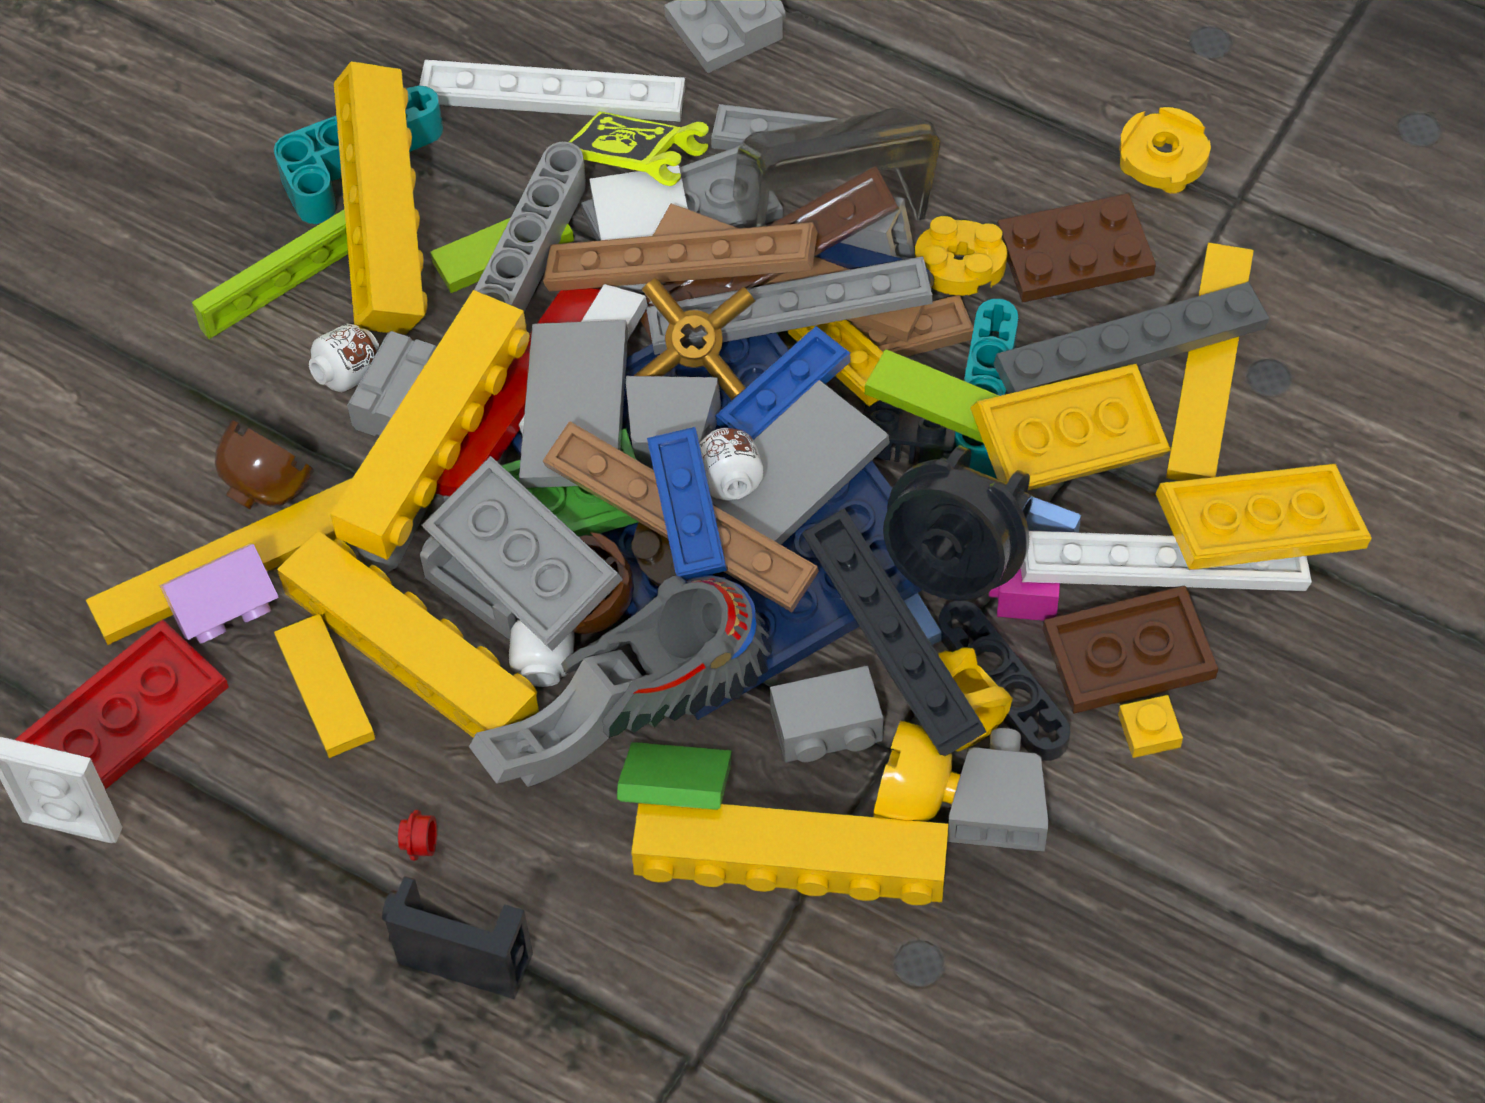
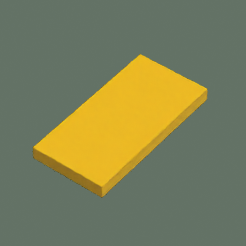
(1071, 427)
(1262, 516)

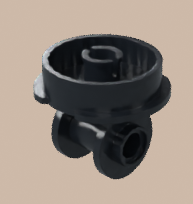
(957, 527)

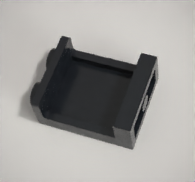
(457, 950)

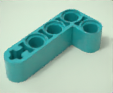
(311, 155)
(991, 316)

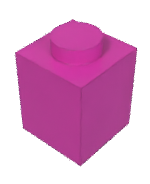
(1026, 599)

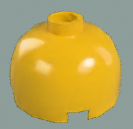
(915, 778)

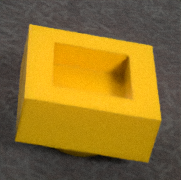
(1150, 726)

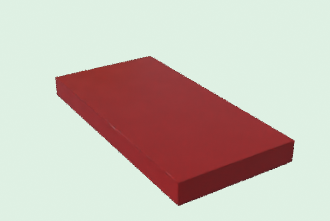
(131, 704)

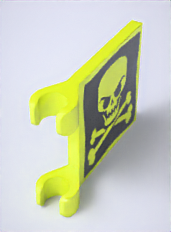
(639, 144)

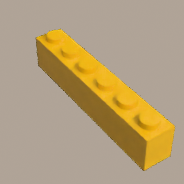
(379, 198)
(430, 425)
(405, 638)
(792, 851)

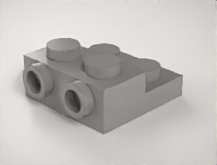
(725, 29)

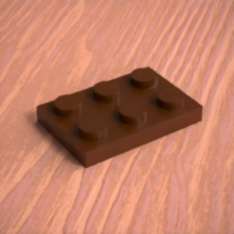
(1076, 247)
(1129, 649)

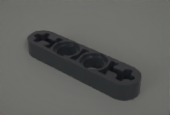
(1009, 675)

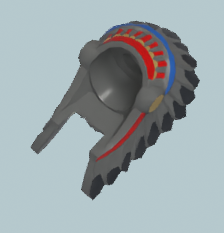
(696, 645)

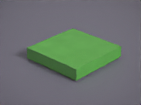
(674, 776)

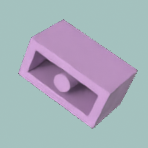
(219, 593)

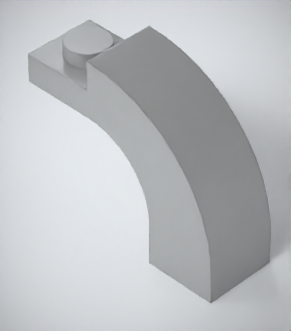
(561, 731)

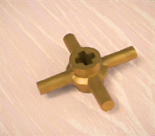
(695, 320)

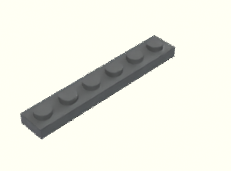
(1134, 339)

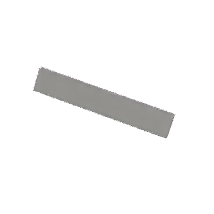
(810, 301)

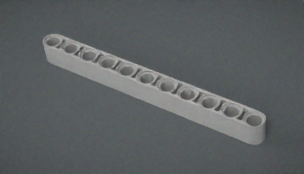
(522, 260)

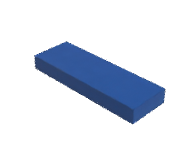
(784, 382)
(687, 504)

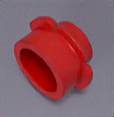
(418, 835)

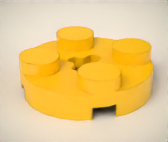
(1160, 169)
(982, 251)

